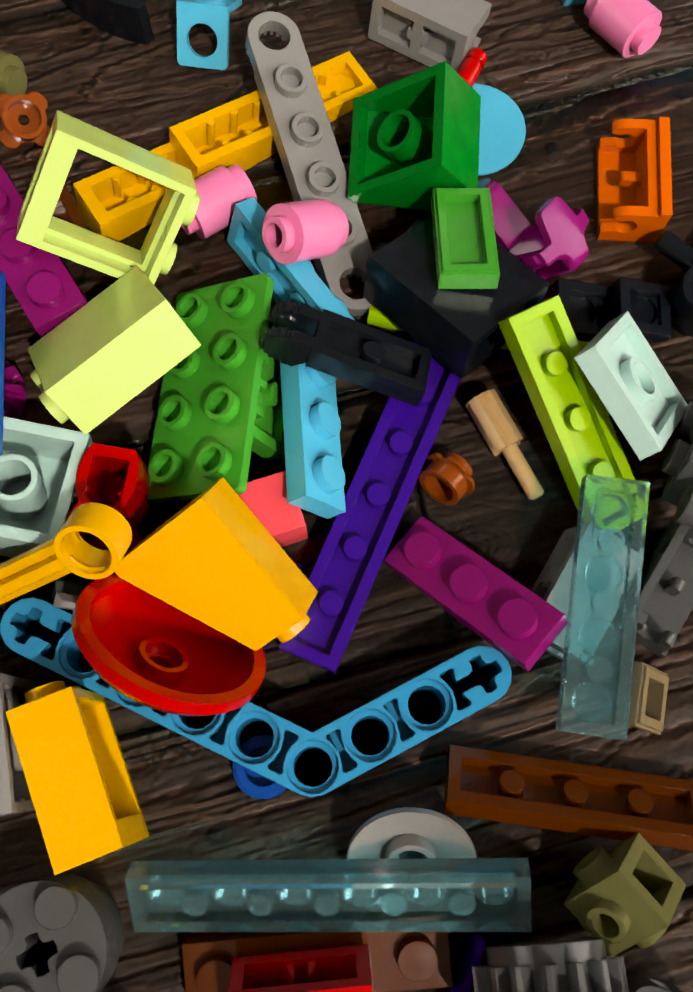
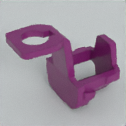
(551, 244)

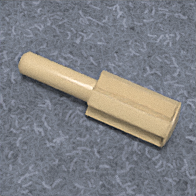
(503, 438)

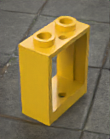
(75, 774)

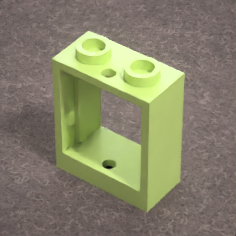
(72, 242)

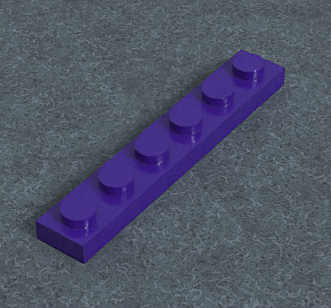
(372, 515)

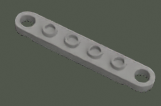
(307, 143)

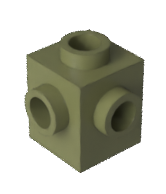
(625, 894)

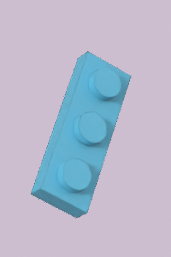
(291, 281)
(312, 441)

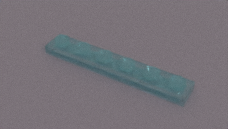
(331, 895)

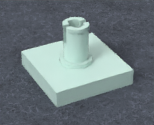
(632, 385)

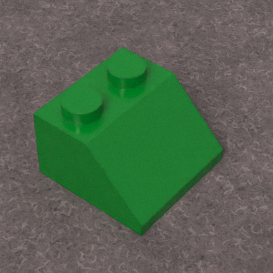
(414, 139)

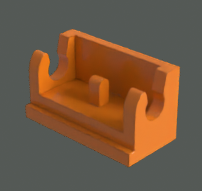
(634, 181)

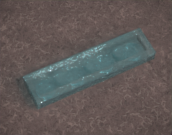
(603, 607)

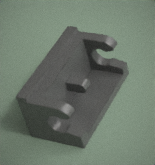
(666, 590)

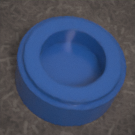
(250, 781)

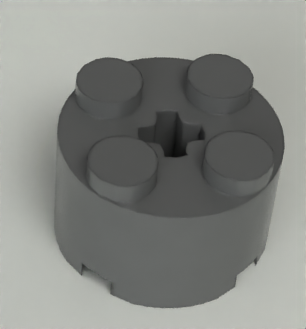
(79, 920)

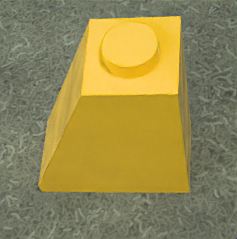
(222, 570)

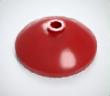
(162, 653)

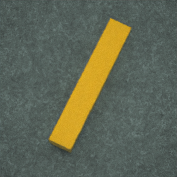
(235, 133)

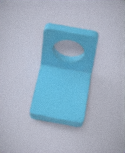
(215, 15)

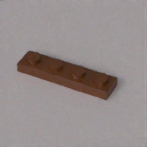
(568, 797)
(396, 958)

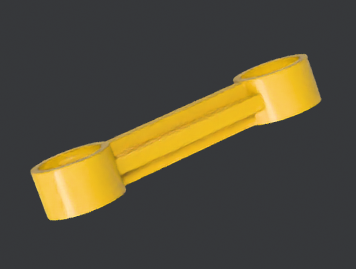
(69, 552)

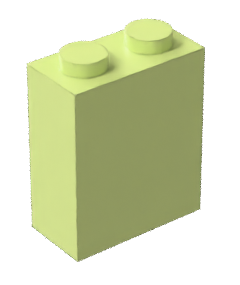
(109, 351)

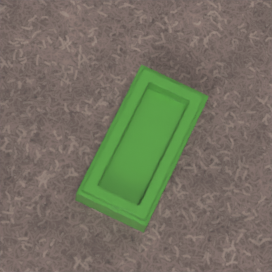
(464, 238)

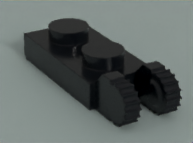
(348, 351)

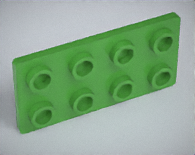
(220, 396)

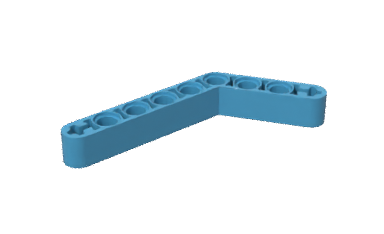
(289, 739)

